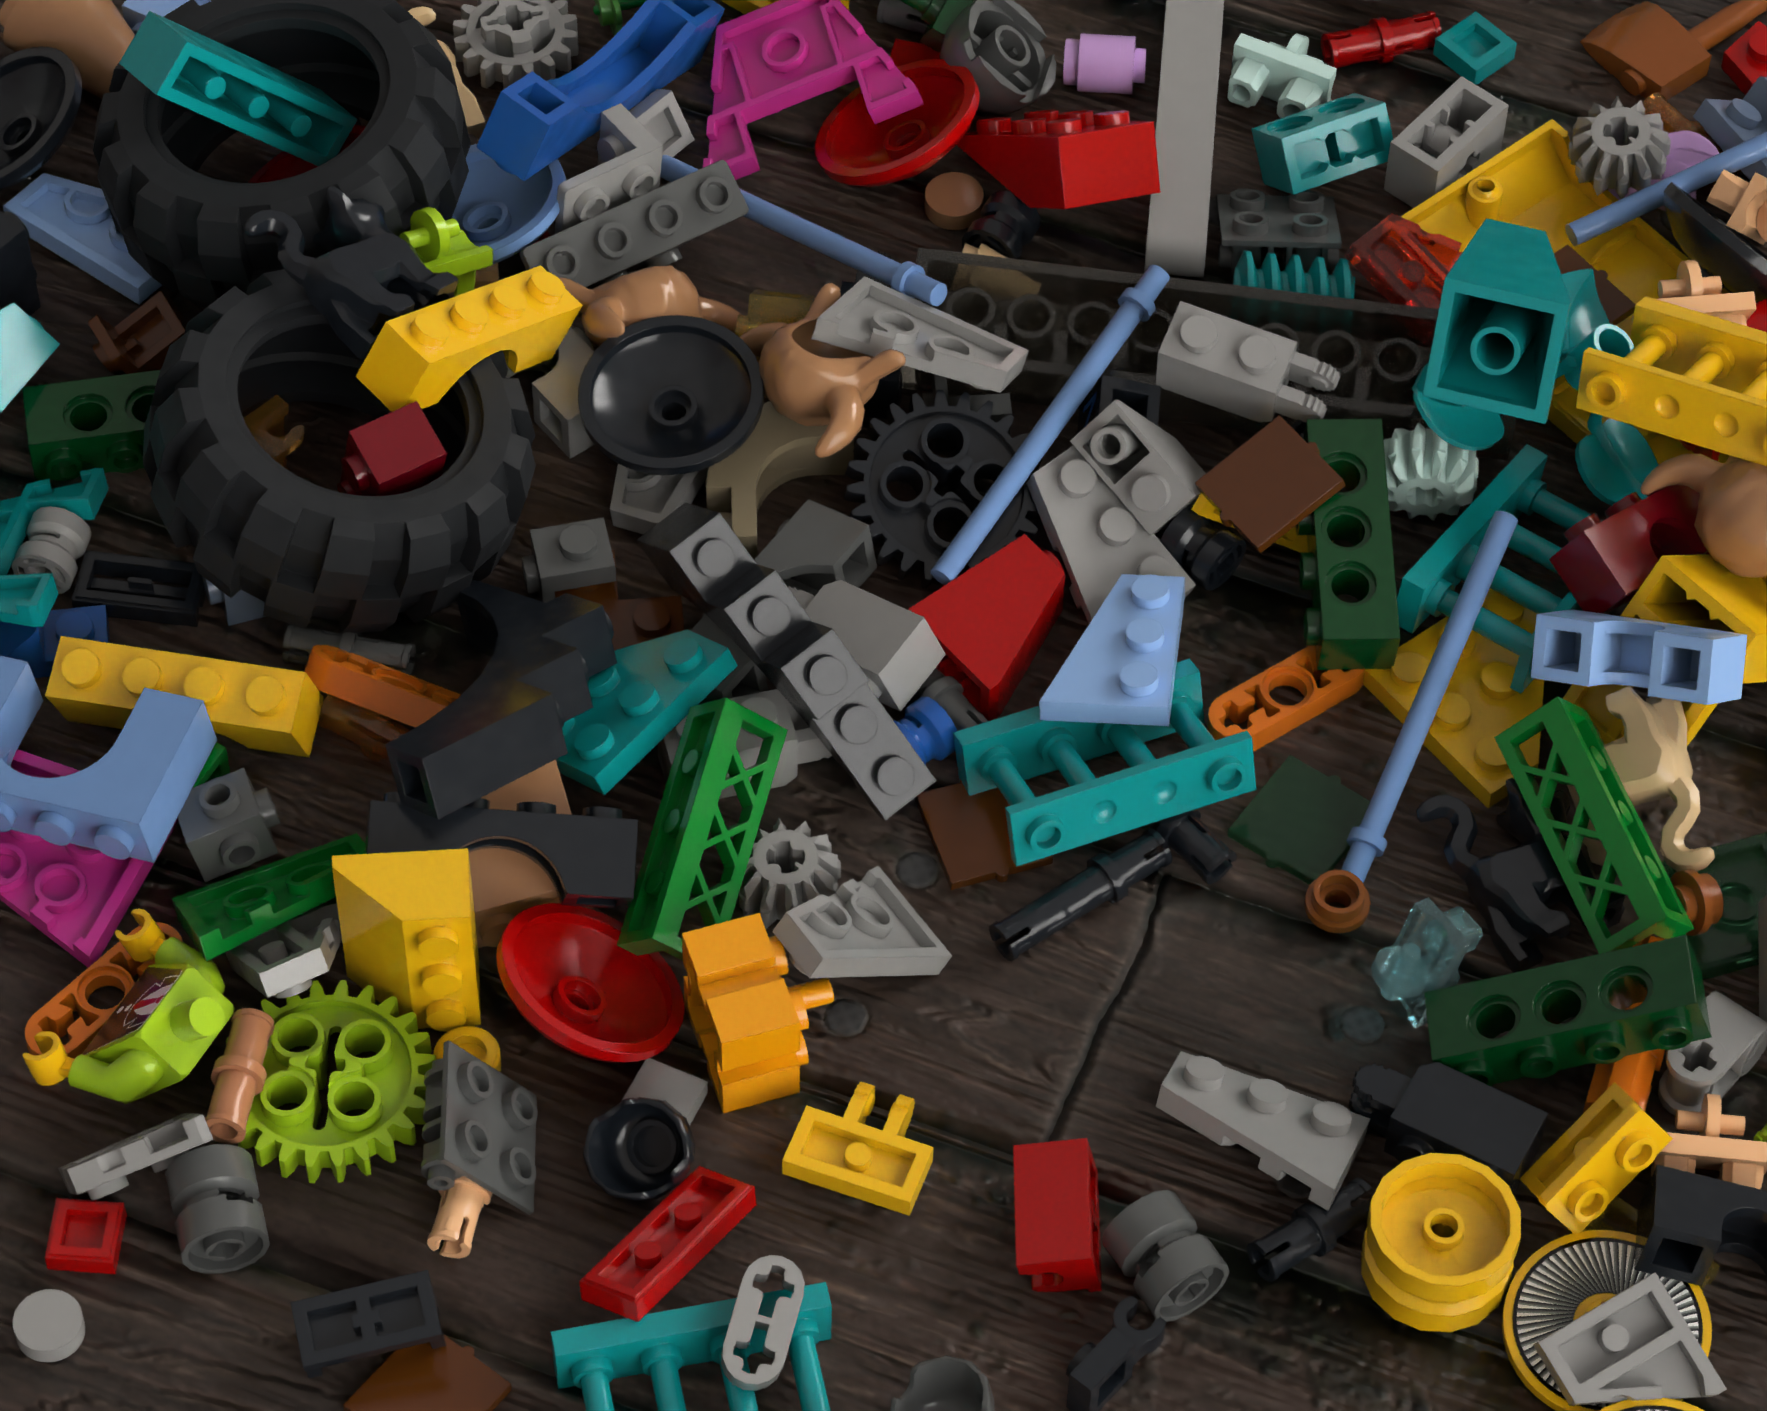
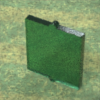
(1300, 820)

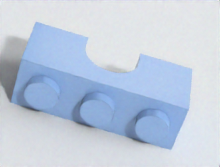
(1649, 654)

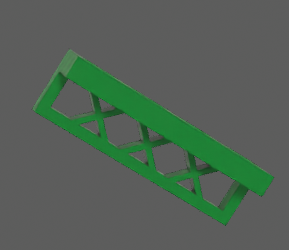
(686, 817)
(1613, 817)

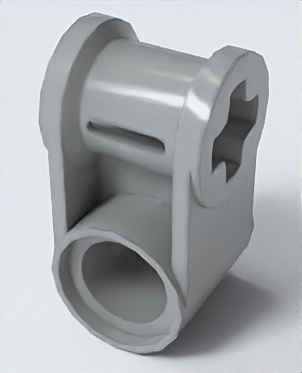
(1713, 1062)

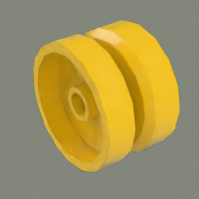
(1440, 1242)

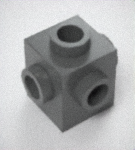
(228, 824)

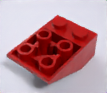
(1067, 156)

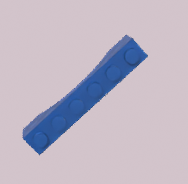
(547, 118)

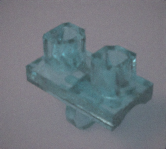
(1425, 956)

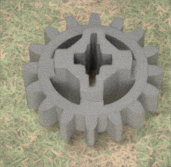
(514, 38)

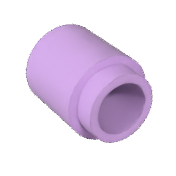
(1104, 63)

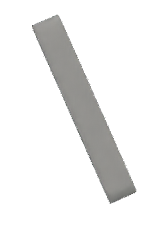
(1185, 136)

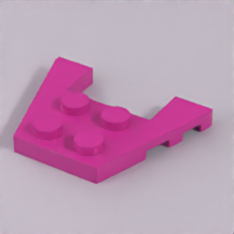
(786, 58)

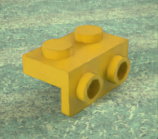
(1595, 1159)

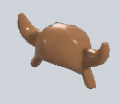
(642, 296)
(818, 380)
(1730, 507)

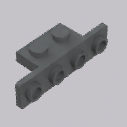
(642, 229)

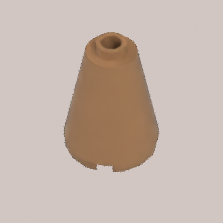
(84, 30)

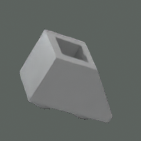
(1140, 465)

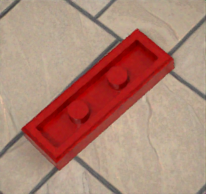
(667, 1243)

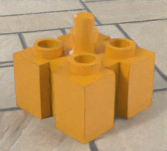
(747, 1012)

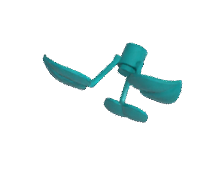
(1609, 460)

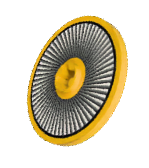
(1567, 1282)

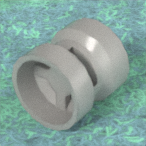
(53, 545)

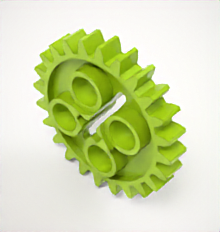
(384, 1084)

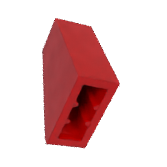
(996, 621)

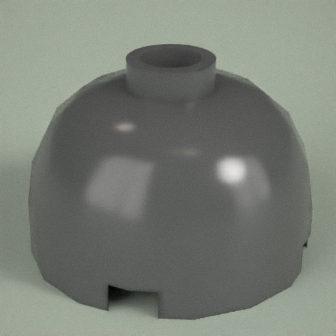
(1003, 54)

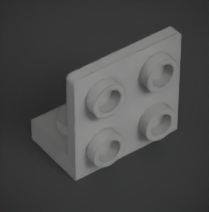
(625, 170)

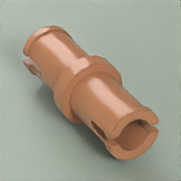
(239, 1075)

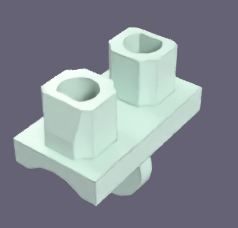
(1279, 74)

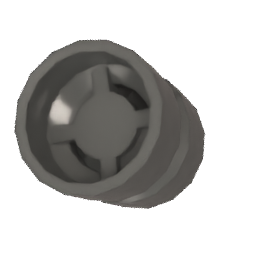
(217, 1209)
(1160, 1248)

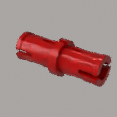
(1380, 39)

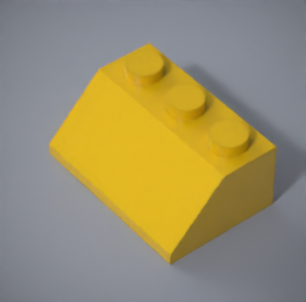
(412, 932)

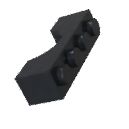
(583, 855)

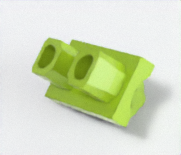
(446, 247)

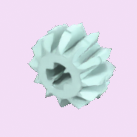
(1428, 473)

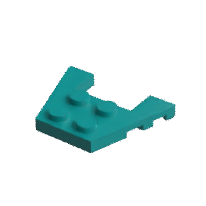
(30, 597)

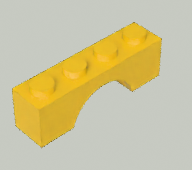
(434, 346)
(245, 701)

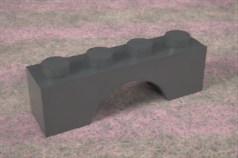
(806, 553)

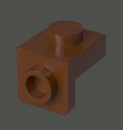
(141, 338)

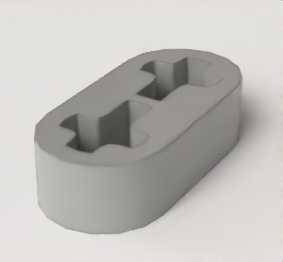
(746, 1318)

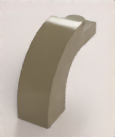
(768, 458)

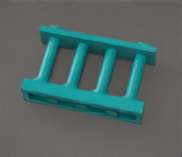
(1432, 580)
(1094, 808)
(687, 1336)

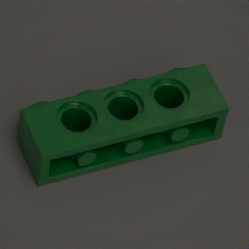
(88, 424)
(1368, 630)
(1593, 991)

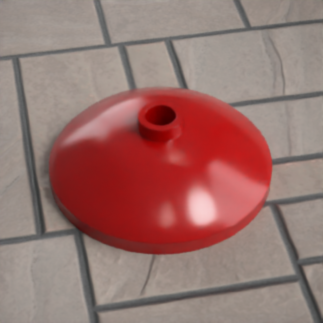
(882, 153)
(584, 988)

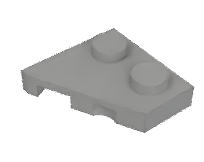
(291, 953)
(156, 1146)
(1629, 1350)

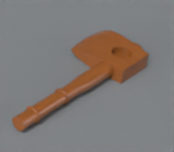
(1656, 53)

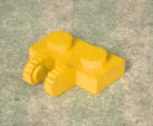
(860, 1158)

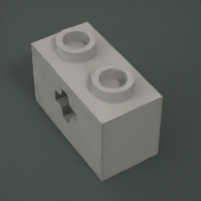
(1445, 142)

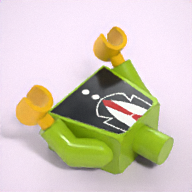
(154, 1030)

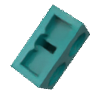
(1323, 143)

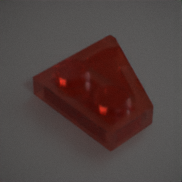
(1405, 261)

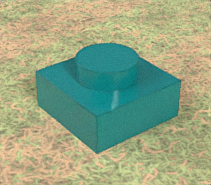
(1474, 48)

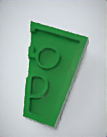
(260, 899)

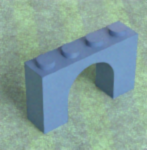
(123, 799)

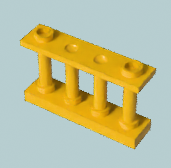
(1685, 380)

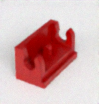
(1057, 1215)

